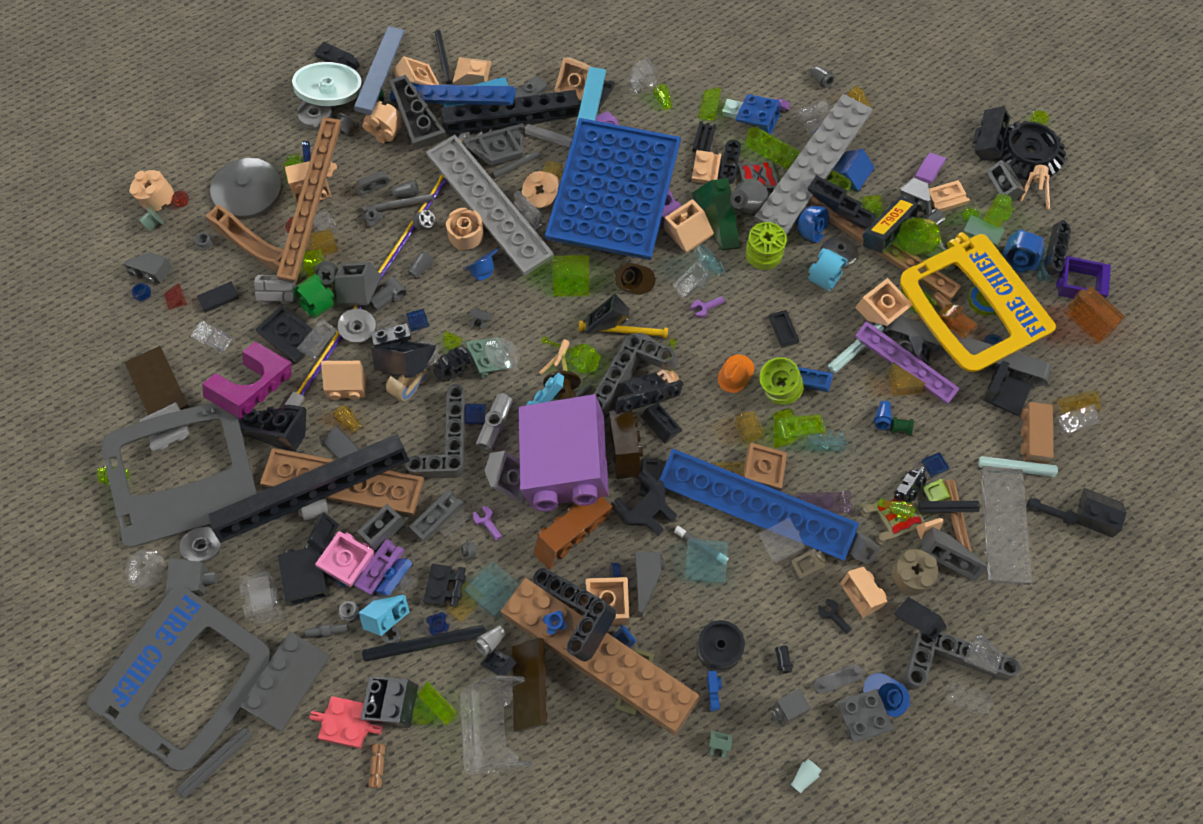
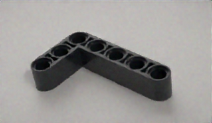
(595, 621)

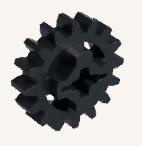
(452, 363)

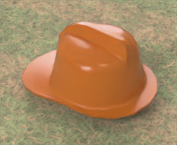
(735, 373)

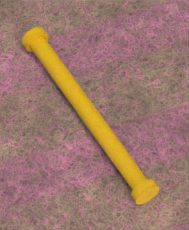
(631, 330)

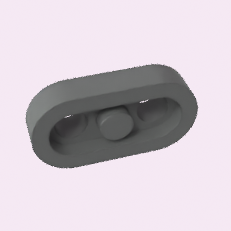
(371, 183)

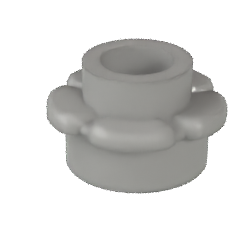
(346, 606)

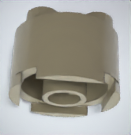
(915, 562)

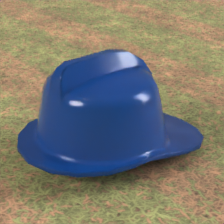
(483, 266)
(892, 693)

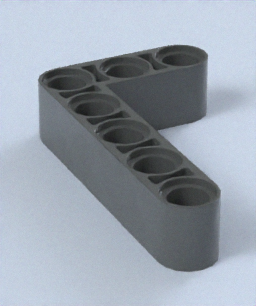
(625, 370)
(452, 439)
(955, 655)

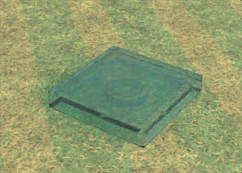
(706, 560)
(492, 589)

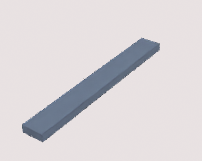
(379, 71)

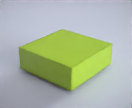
(936, 491)

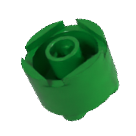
(314, 296)

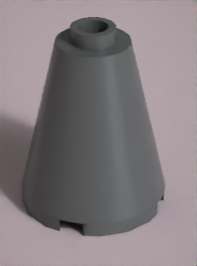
(749, 196)

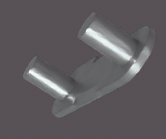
(838, 679)

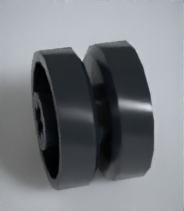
(724, 634)

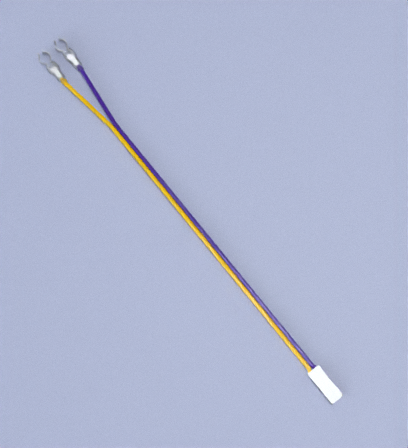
(297, 398)

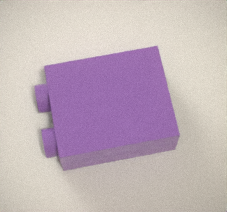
(563, 453)

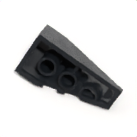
(276, 427)

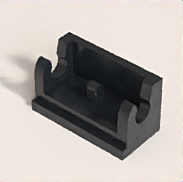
(921, 618)

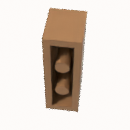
(1037, 433)

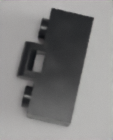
(992, 134)

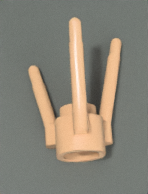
(1040, 176)

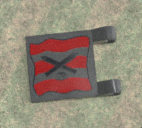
(762, 171)

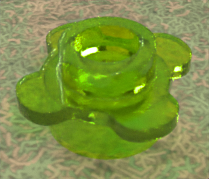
(968, 212)

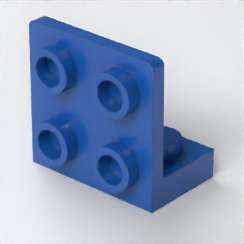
(759, 112)

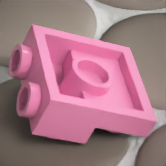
(345, 558)

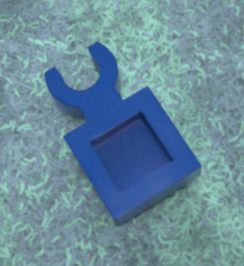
(713, 685)

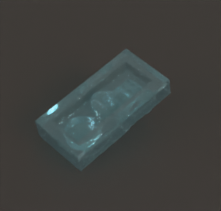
(826, 443)

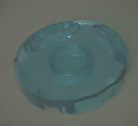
(708, 260)

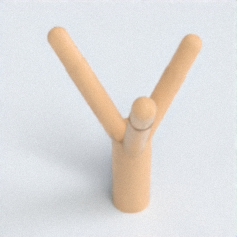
(561, 355)

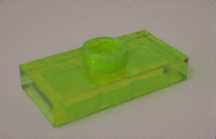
(873, 204)

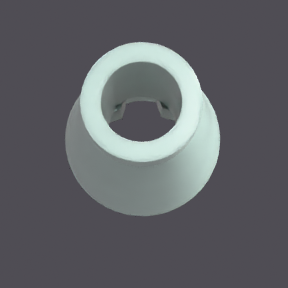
(806, 775)

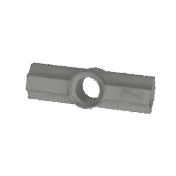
(491, 431)

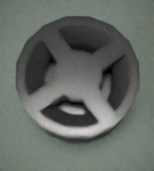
(428, 219)

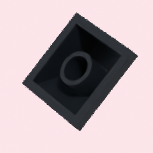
(607, 315)

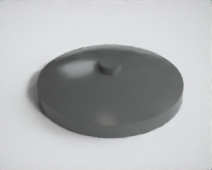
(246, 187)

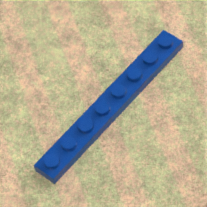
(464, 94)

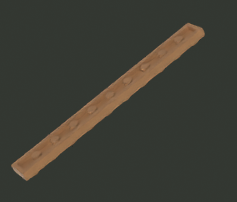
(309, 200)
(894, 254)

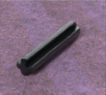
(948, 506)

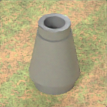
(488, 641)

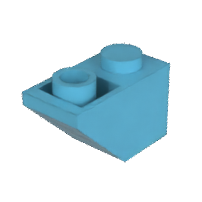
(383, 614)

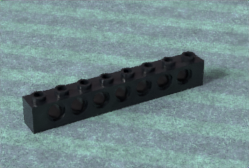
(523, 110)

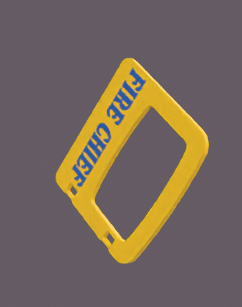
(1002, 289)

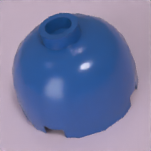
(811, 220)

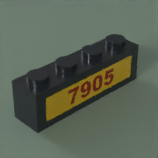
(887, 226)

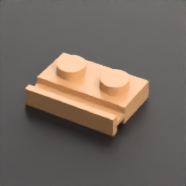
(705, 167)
(948, 196)

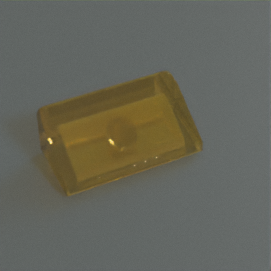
(1079, 400)

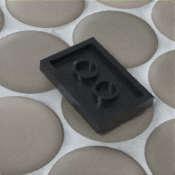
(285, 332)

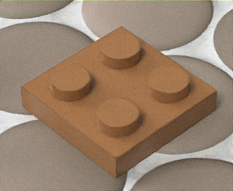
(765, 465)

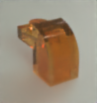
(956, 320)

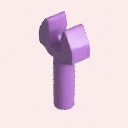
(705, 306)
(487, 522)

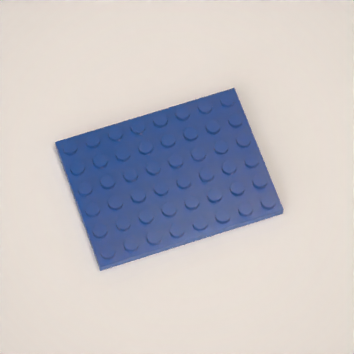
(613, 189)

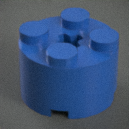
(1023, 251)

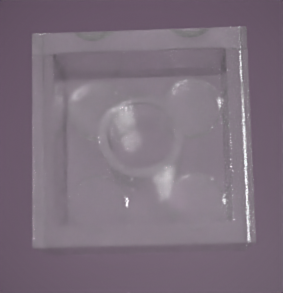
(261, 598)

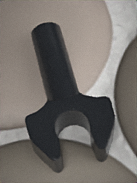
(834, 615)

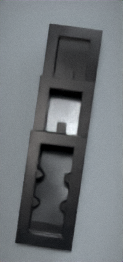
(840, 203)

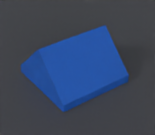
(855, 166)

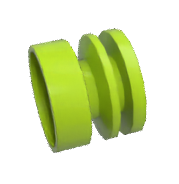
(765, 245)
(780, 371)

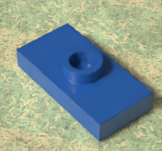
(816, 379)
(393, 577)

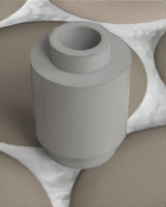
(313, 510)

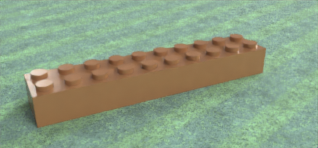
(612, 665)

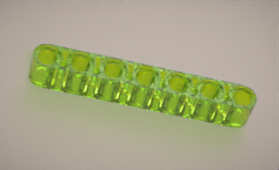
(784, 154)

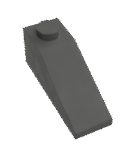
(952, 554)
(647, 576)

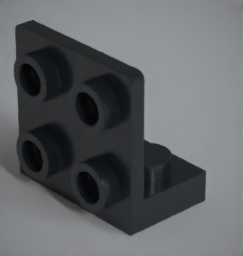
(1007, 391)

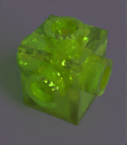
(584, 358)

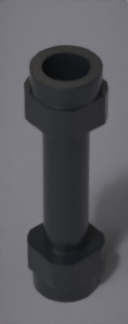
(1035, 505)

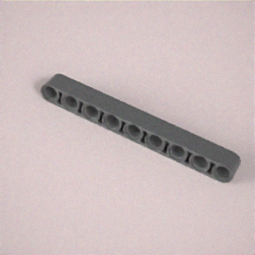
(1020, 365)

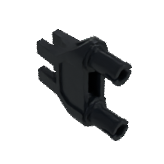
(648, 507)

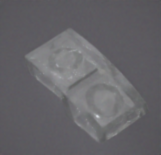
(211, 336)
(1078, 419)

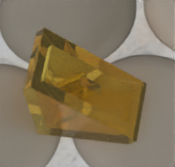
(903, 382)

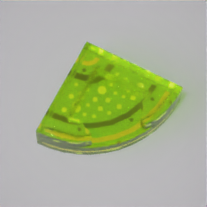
(451, 340)

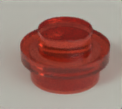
(180, 198)

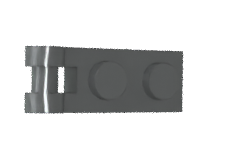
(436, 515)

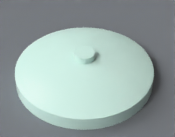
(327, 84)

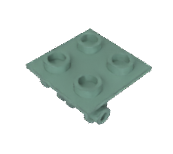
(479, 359)

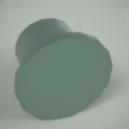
(150, 219)

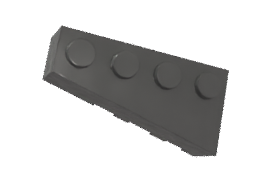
(419, 120)

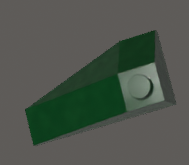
(715, 202)

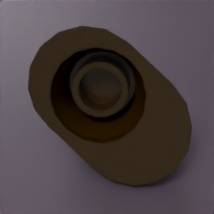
(635, 278)

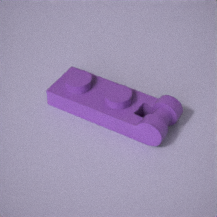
(375, 570)

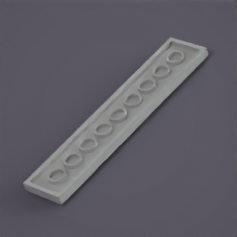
(816, 158)
(496, 210)

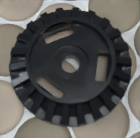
(1035, 137)

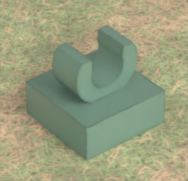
(720, 741)

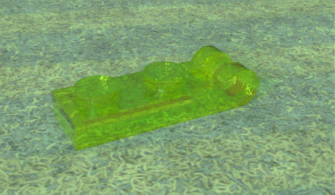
(800, 426)

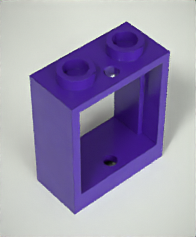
(1083, 266)

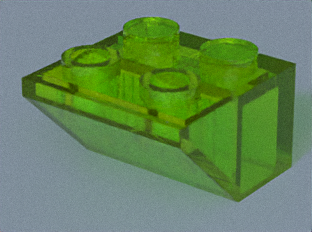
(571, 275)

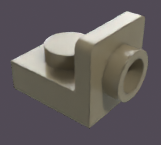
(808, 562)

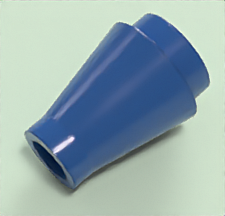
(883, 416)

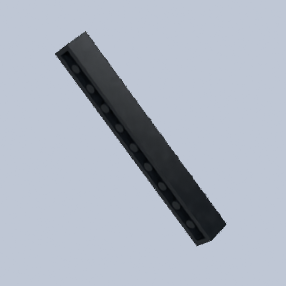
(307, 488)

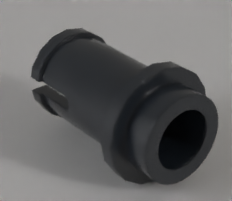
(783, 658)

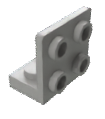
(162, 440)

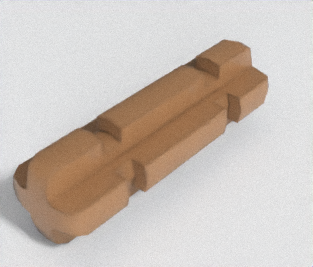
(377, 766)

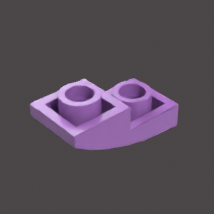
(930, 167)

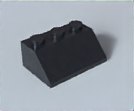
(402, 358)

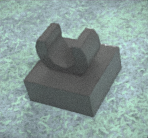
(480, 315)

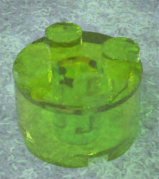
(919, 236)

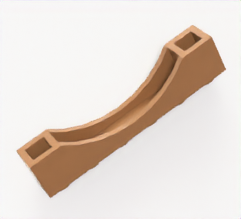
(232, 229)

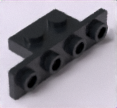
(646, 391)

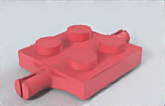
(343, 724)

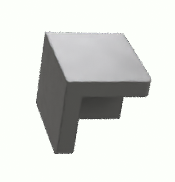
(863, 548)

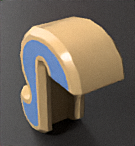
(403, 387)

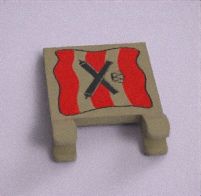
(894, 524)

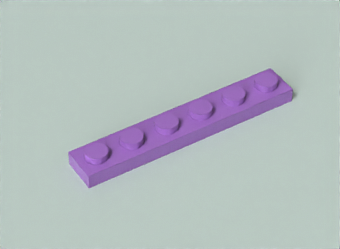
(893, 352)

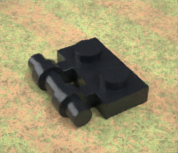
(438, 584)

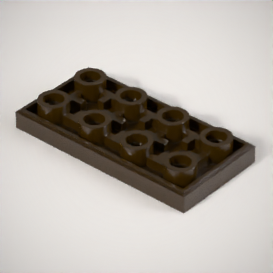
(155, 381)
(530, 695)

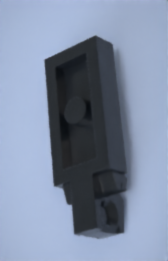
(333, 54)

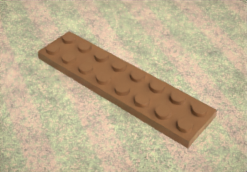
(392, 488)

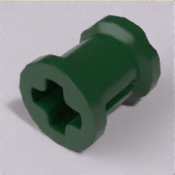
(902, 426)

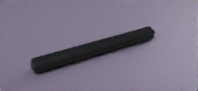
(423, 643)

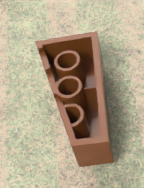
(569, 529)

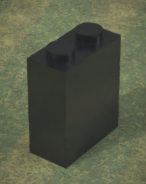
(301, 577)

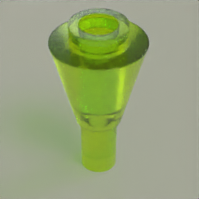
(901, 509)

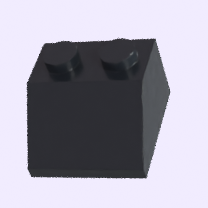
(1100, 513)

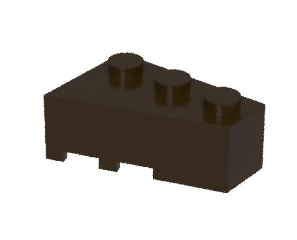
(625, 444)

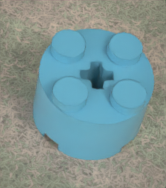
(827, 270)

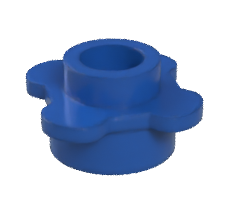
(555, 616)

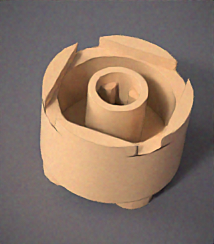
(383, 122)
(532, 189)
(151, 190)
(465, 229)

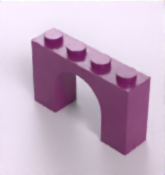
(243, 398)

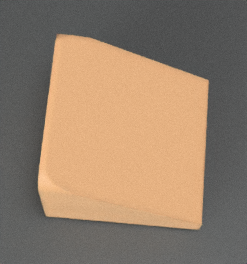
(925, 527)

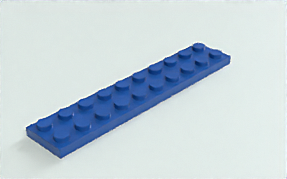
(757, 503)

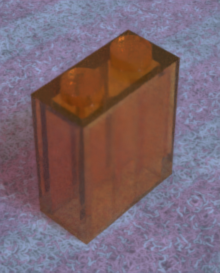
(1094, 314)

